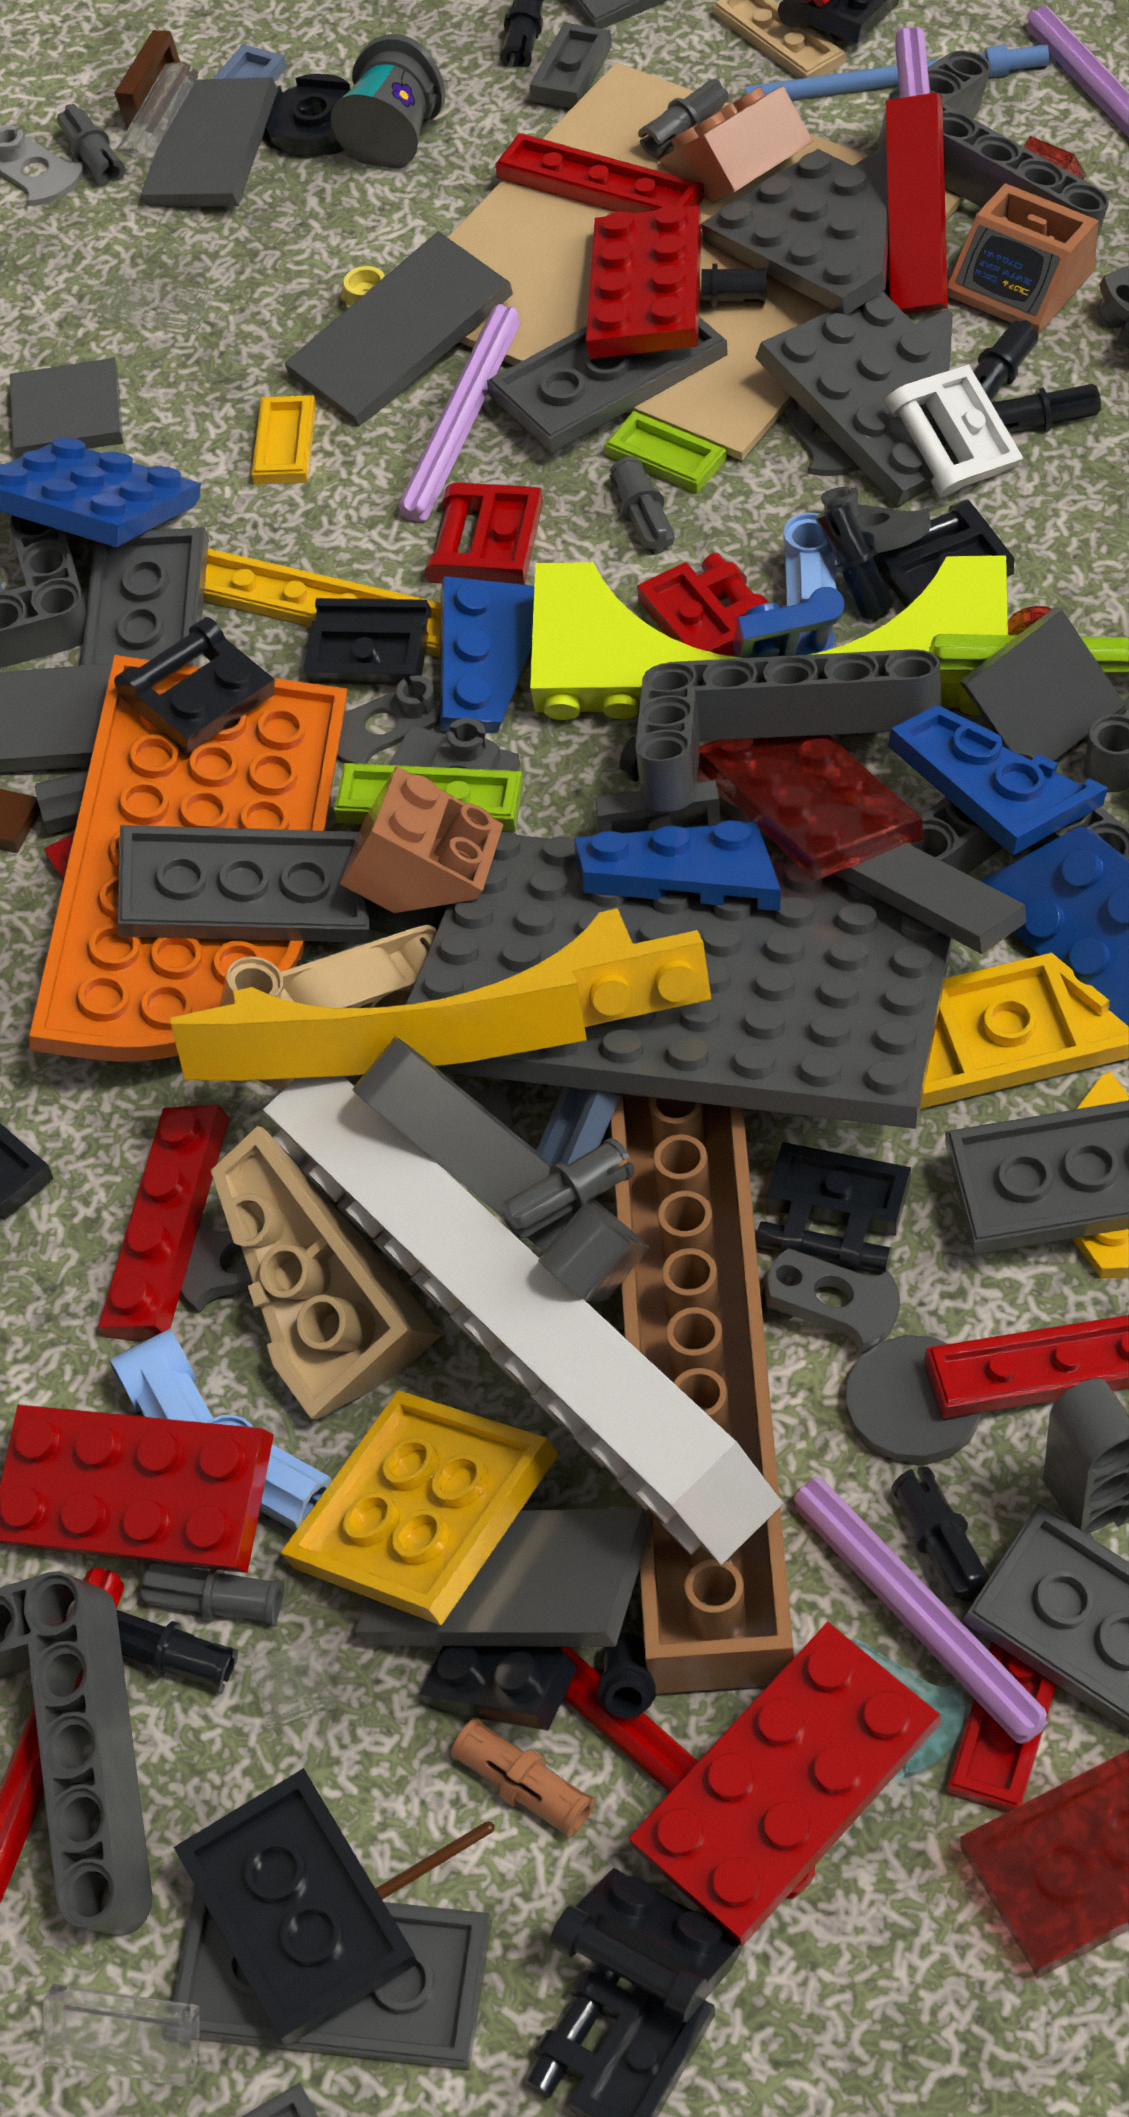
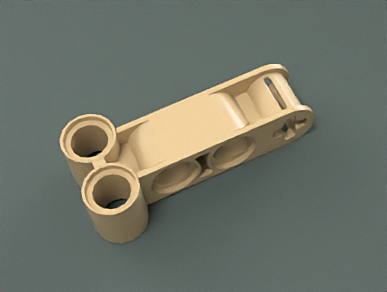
(359, 977)

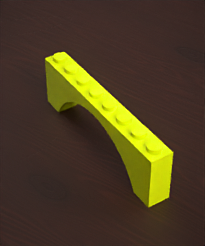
(596, 651)

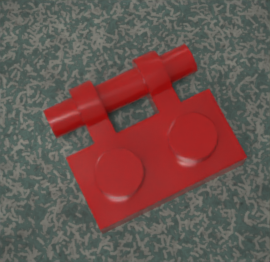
(688, 604)

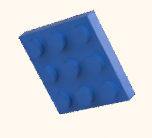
(93, 492)

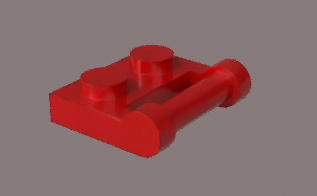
(501, 537)

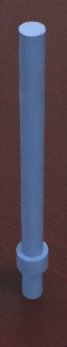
(999, 57)

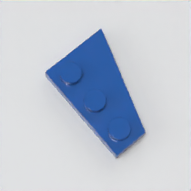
(482, 648)
(995, 787)
(697, 860)

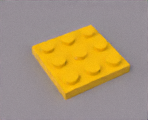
(420, 1505)

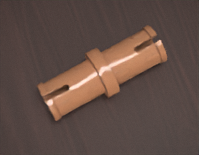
(522, 1777)

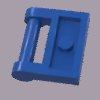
(776, 630)

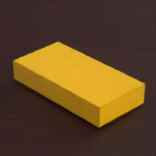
(284, 440)

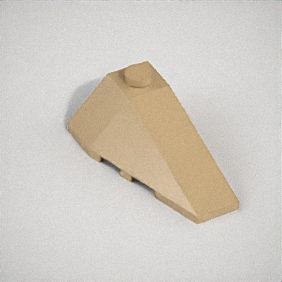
(326, 1296)

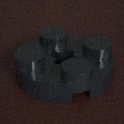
(291, 119)

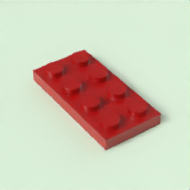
(644, 282)
(133, 1487)
(785, 1782)

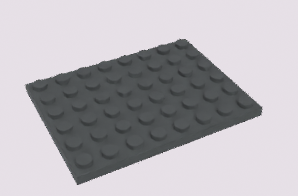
(806, 1010)

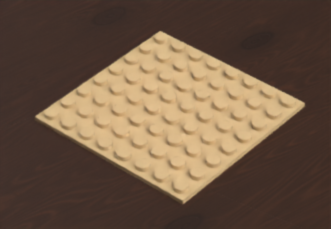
(546, 255)

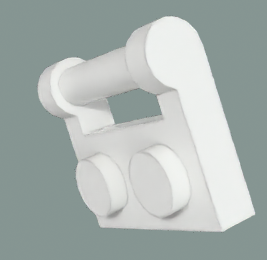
(966, 422)

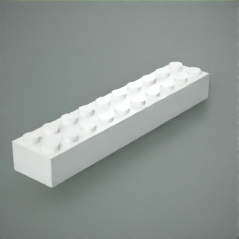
(528, 1321)

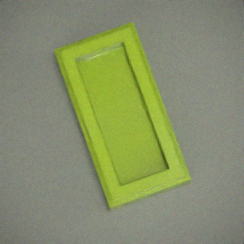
(666, 451)

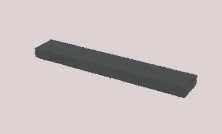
(928, 892)

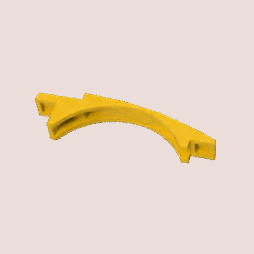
(546, 1006)

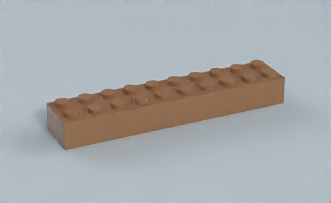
(700, 1322)

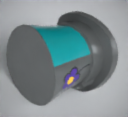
(390, 98)

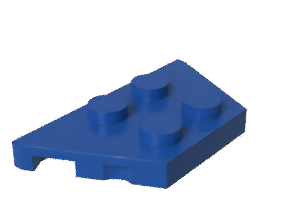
(1076, 909)

